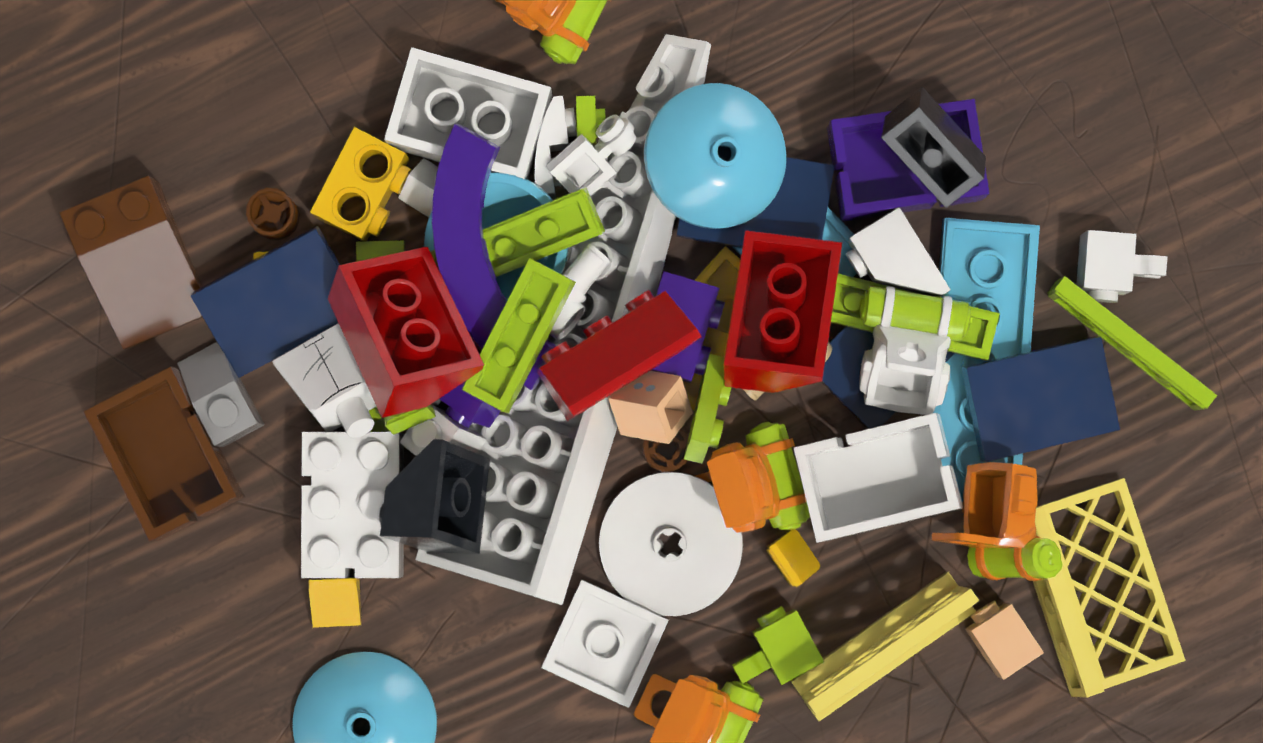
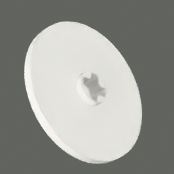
(632, 544)

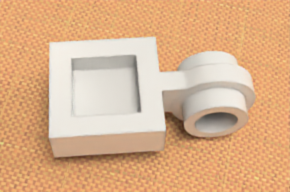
(585, 164)

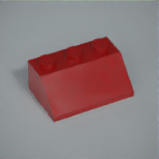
(781, 312)
(403, 329)
(616, 352)

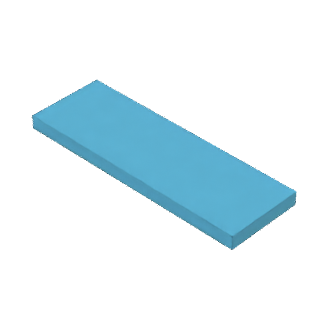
(993, 271)

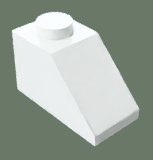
(895, 257)

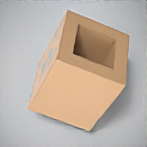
(651, 407)
(1003, 638)

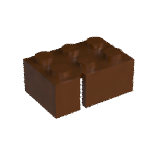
(163, 455)

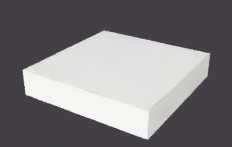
(605, 643)

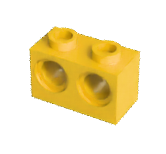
(349, 181)

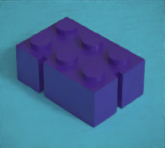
(876, 177)

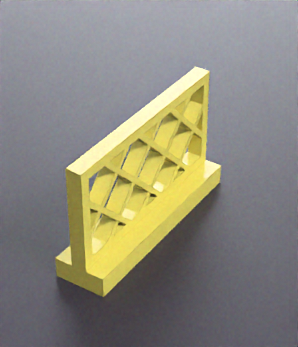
(1065, 612)
(885, 645)

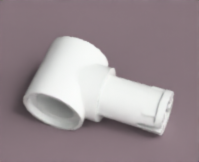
(584, 272)

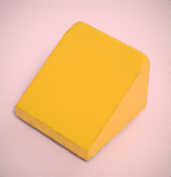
(793, 558)
(335, 602)

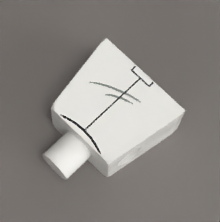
(329, 382)

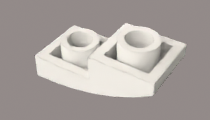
(553, 136)

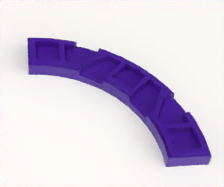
(459, 236)

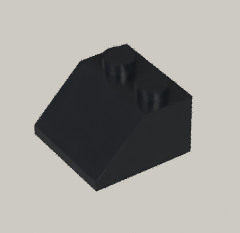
(438, 500)

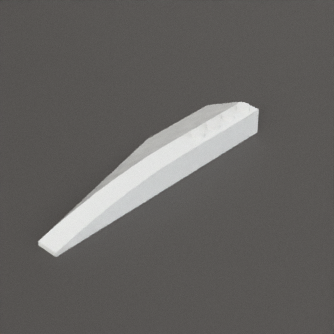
(540, 464)

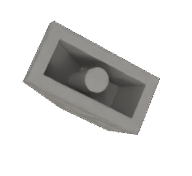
(219, 396)

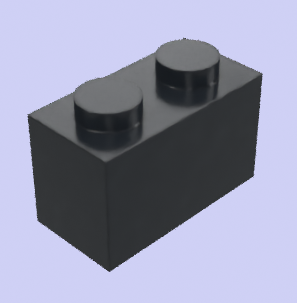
(934, 147)

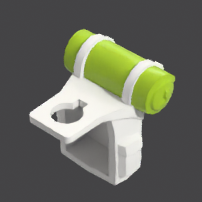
(909, 348)

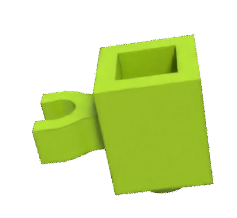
(784, 648)

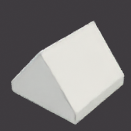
(420, 187)

